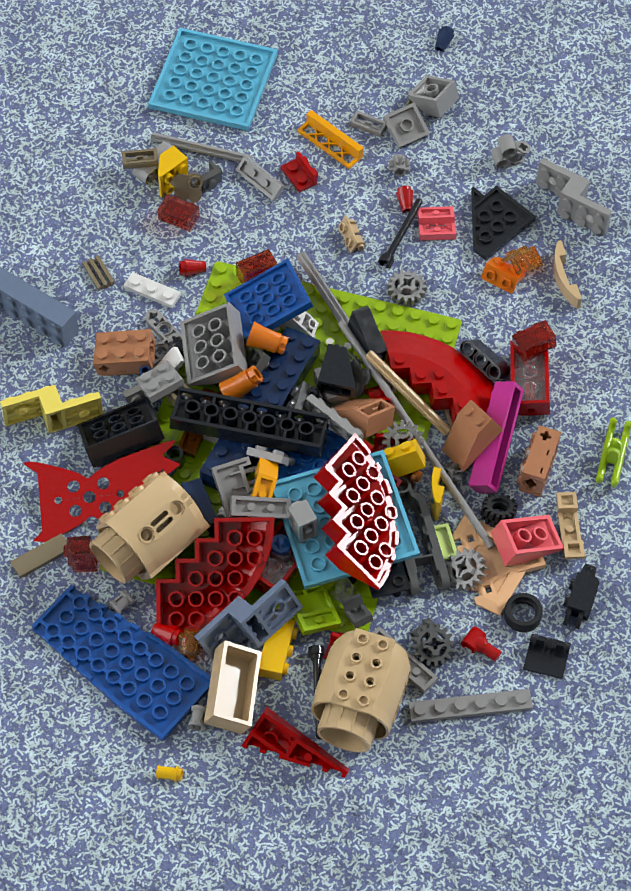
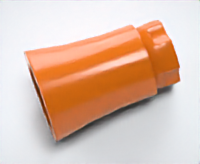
(266, 339)
(241, 383)

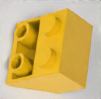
(171, 164)

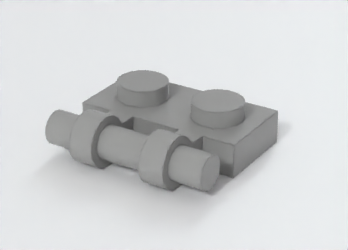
(274, 456)

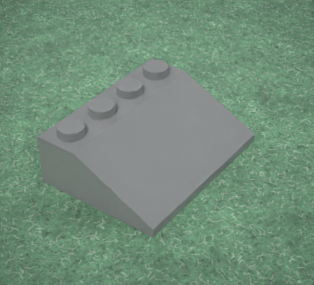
(213, 345)

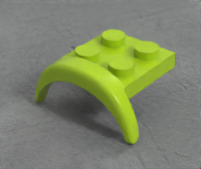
(317, 611)

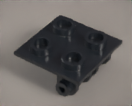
(396, 582)
(547, 656)

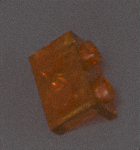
(523, 259)

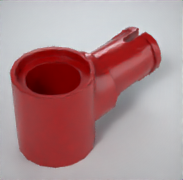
(477, 642)

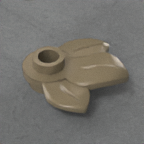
(185, 189)

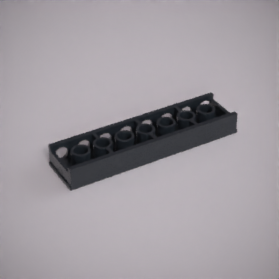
(249, 424)

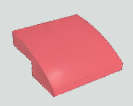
(436, 216)

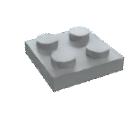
(406, 125)
(159, 381)

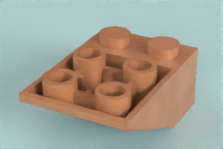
(367, 414)

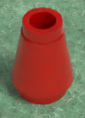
(405, 198)
(191, 267)
(166, 633)

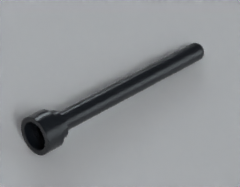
(387, 257)
(316, 654)

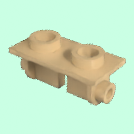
(350, 234)

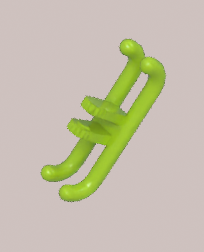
(613, 452)

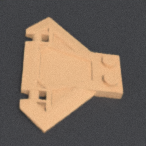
(500, 578)

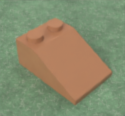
(470, 435)

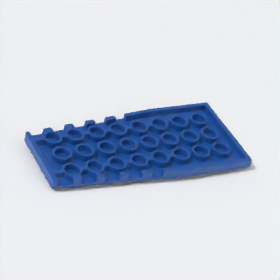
(123, 662)

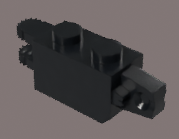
(582, 595)

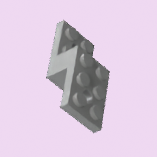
(573, 197)

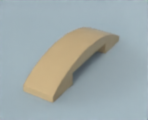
(570, 292)
(569, 525)

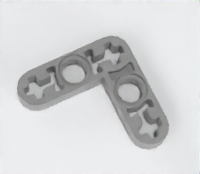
(166, 338)

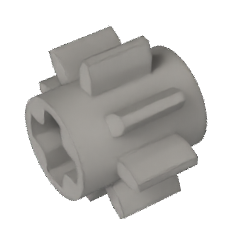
(399, 165)

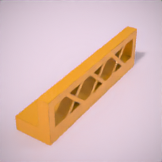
(334, 135)

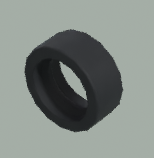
(523, 626)

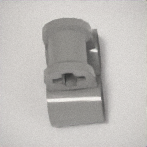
(509, 151)

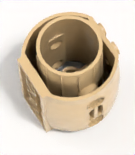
(147, 529)
(360, 690)

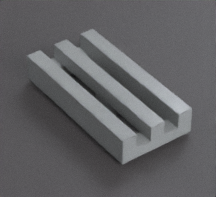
(367, 126)

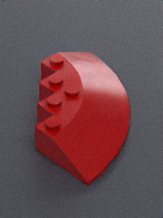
(436, 371)
(360, 514)
(217, 574)

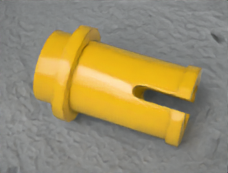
(169, 773)

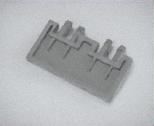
(232, 481)

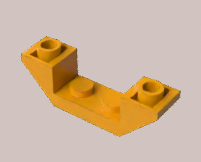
(266, 478)

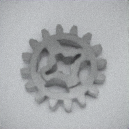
(406, 288)
(411, 431)
(467, 578)

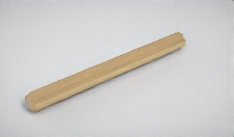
(408, 393)

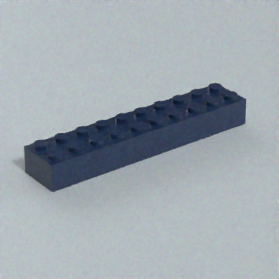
(278, 381)

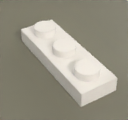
(152, 290)

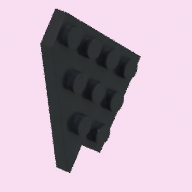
(496, 220)

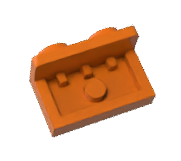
(501, 274)

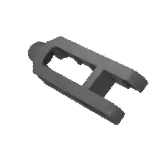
(431, 544)

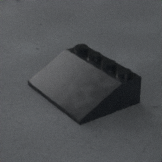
(120, 432)

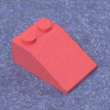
(526, 539)

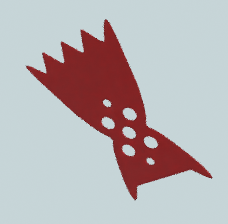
(122, 475)

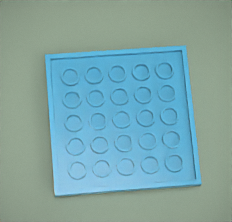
(213, 79)
(310, 555)

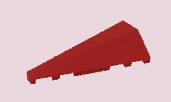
(277, 735)

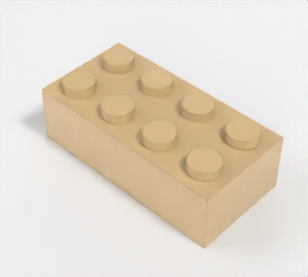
(232, 687)

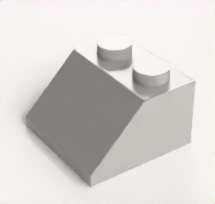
(434, 95)

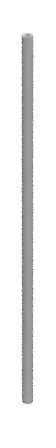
(426, 449)

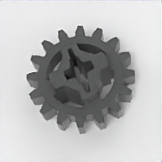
(433, 653)

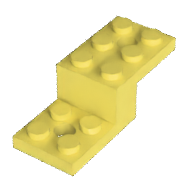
(48, 404)

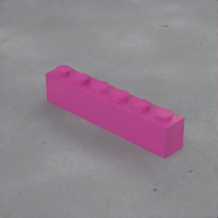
(490, 463)

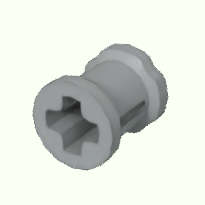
(120, 602)
(197, 718)

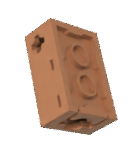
(124, 352)
(538, 460)

